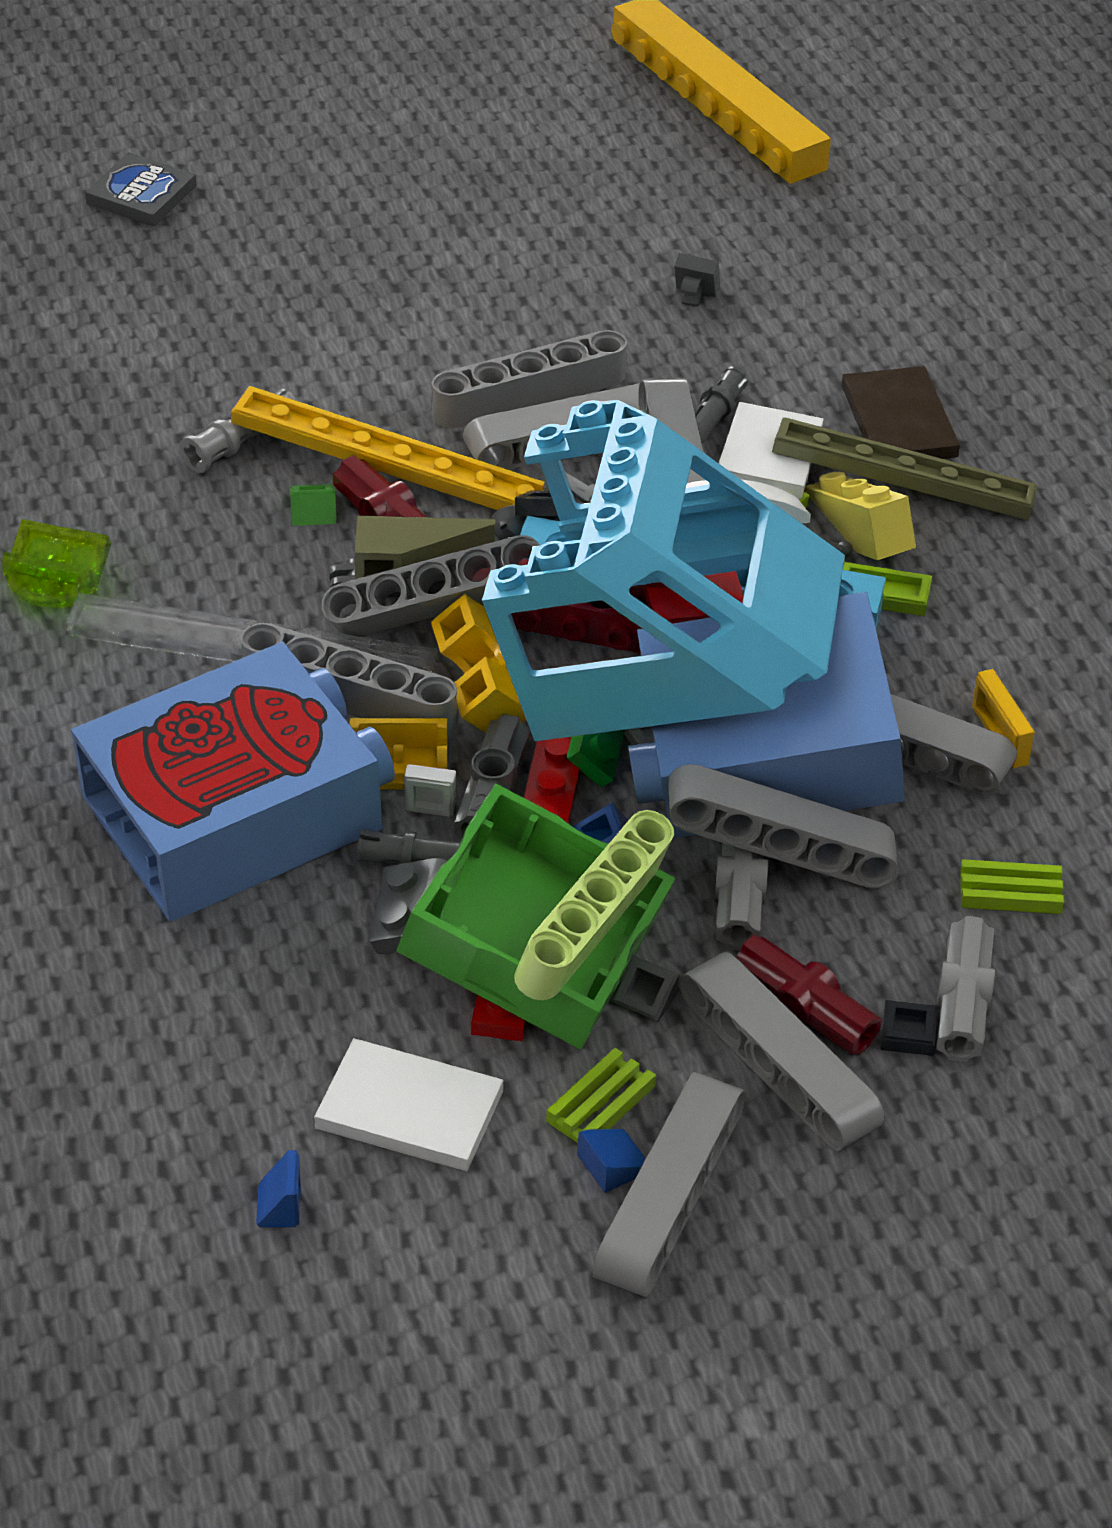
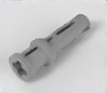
(219, 440)

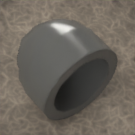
(506, 522)

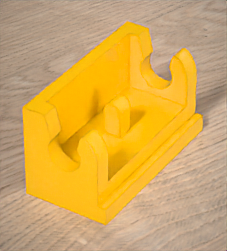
(409, 742)

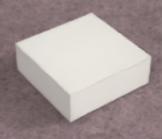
(430, 790)

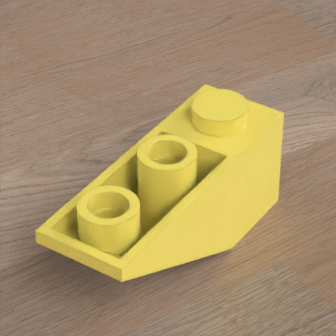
(865, 514)

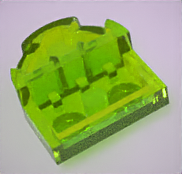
(54, 563)

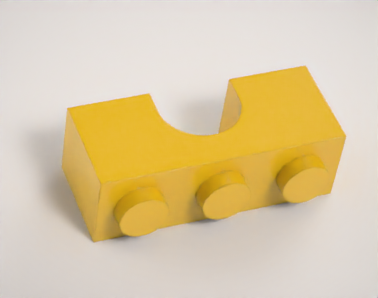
(469, 641)

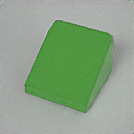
(313, 504)

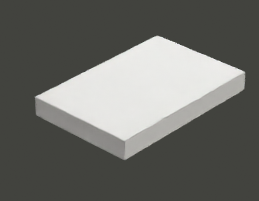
(750, 448)
(409, 1104)

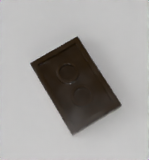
(901, 410)

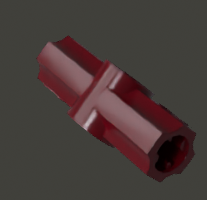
(372, 492)
(811, 995)

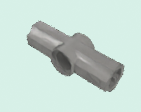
(740, 894)
(965, 989)

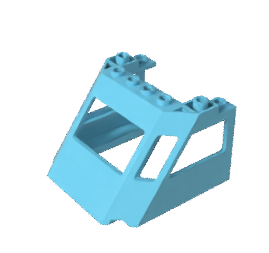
(656, 530)

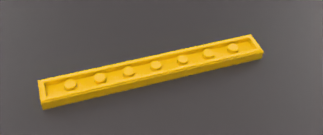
(381, 449)

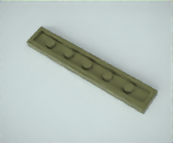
(905, 468)

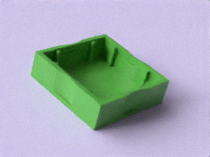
(496, 894)

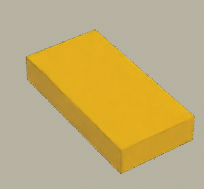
(1002, 715)

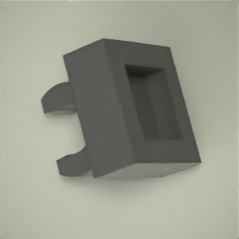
(696, 277)

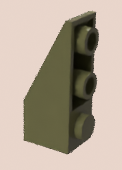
(400, 541)

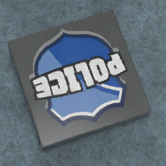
(141, 189)

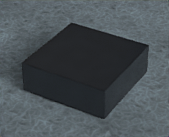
(909, 1027)

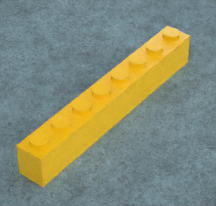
(722, 89)

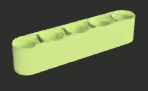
(593, 905)

